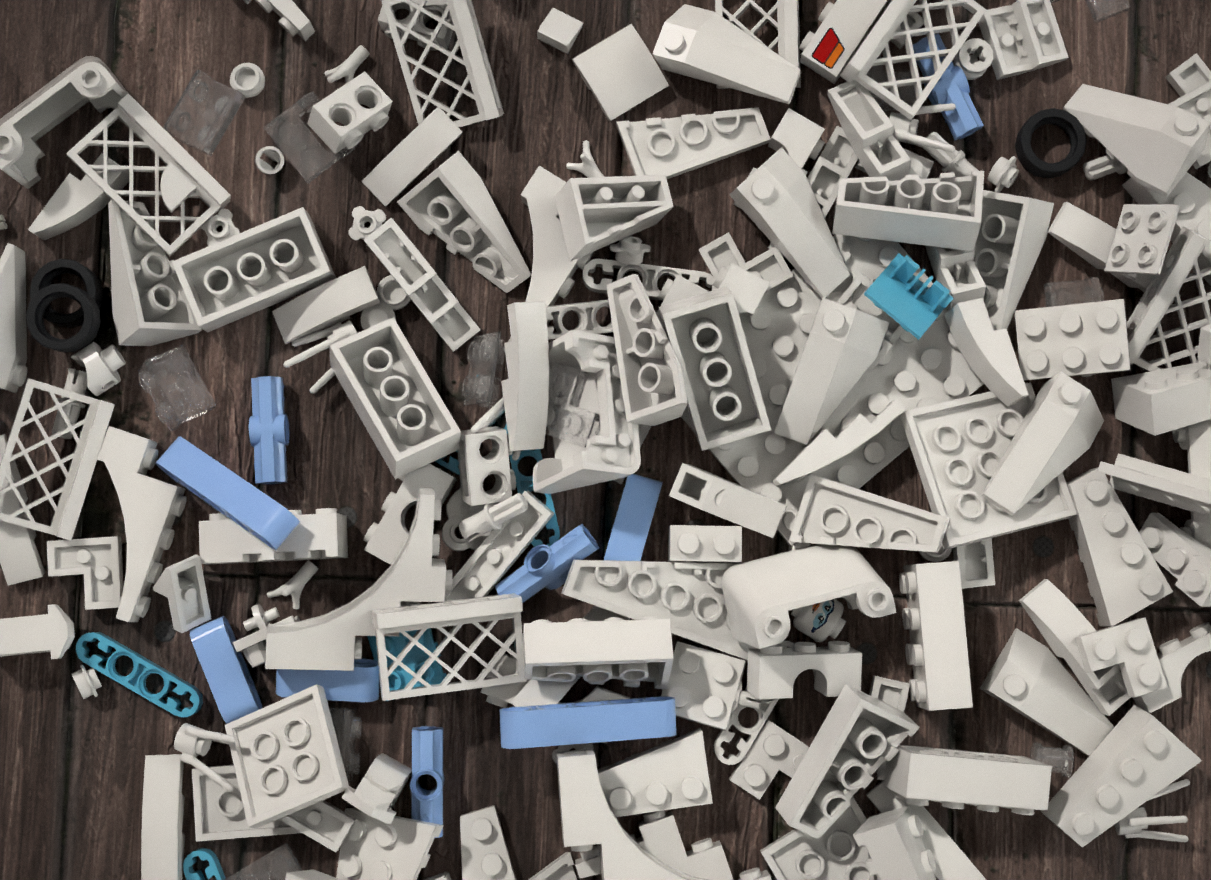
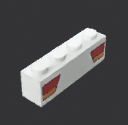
(839, 35)

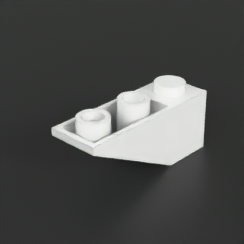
(727, 500)

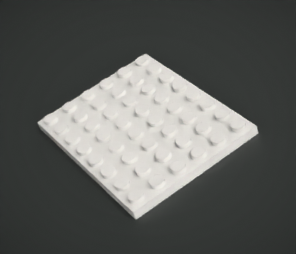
(911, 371)

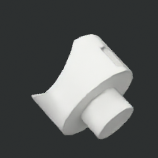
(100, 366)

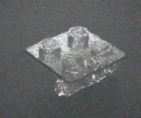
(483, 355)

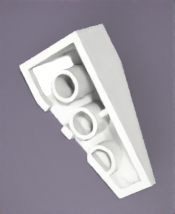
(718, 52)
(1146, 136)
(788, 214)
(463, 215)
(1008, 248)
(144, 285)
(13, 319)
(833, 360)
(646, 361)
(1048, 441)
(1043, 691)

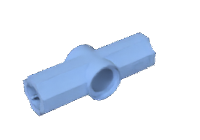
(950, 88)
(269, 430)
(548, 565)
(427, 759)

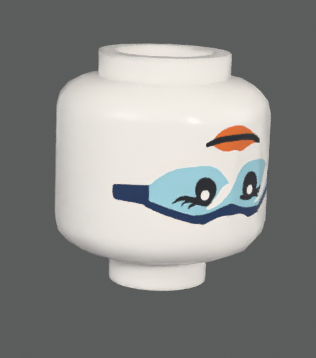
(820, 620)

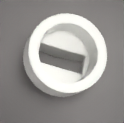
(274, 154)

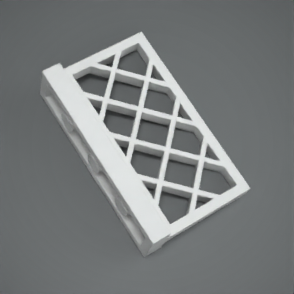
(787, 26)
(885, 30)
(473, 53)
(165, 148)
(1158, 299)
(80, 468)
(1159, 483)
(448, 614)

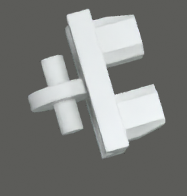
(254, 644)

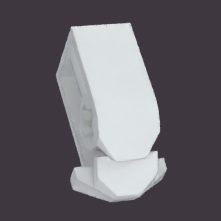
(37, 634)
(379, 788)

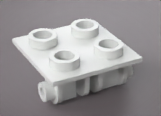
(1142, 239)

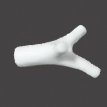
(348, 67)
(588, 166)
(295, 584)

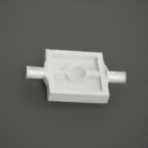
(707, 686)

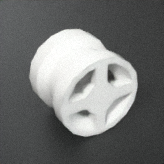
(969, 63)

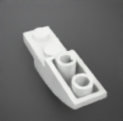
(1059, 625)

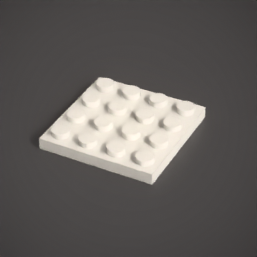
(956, 455)

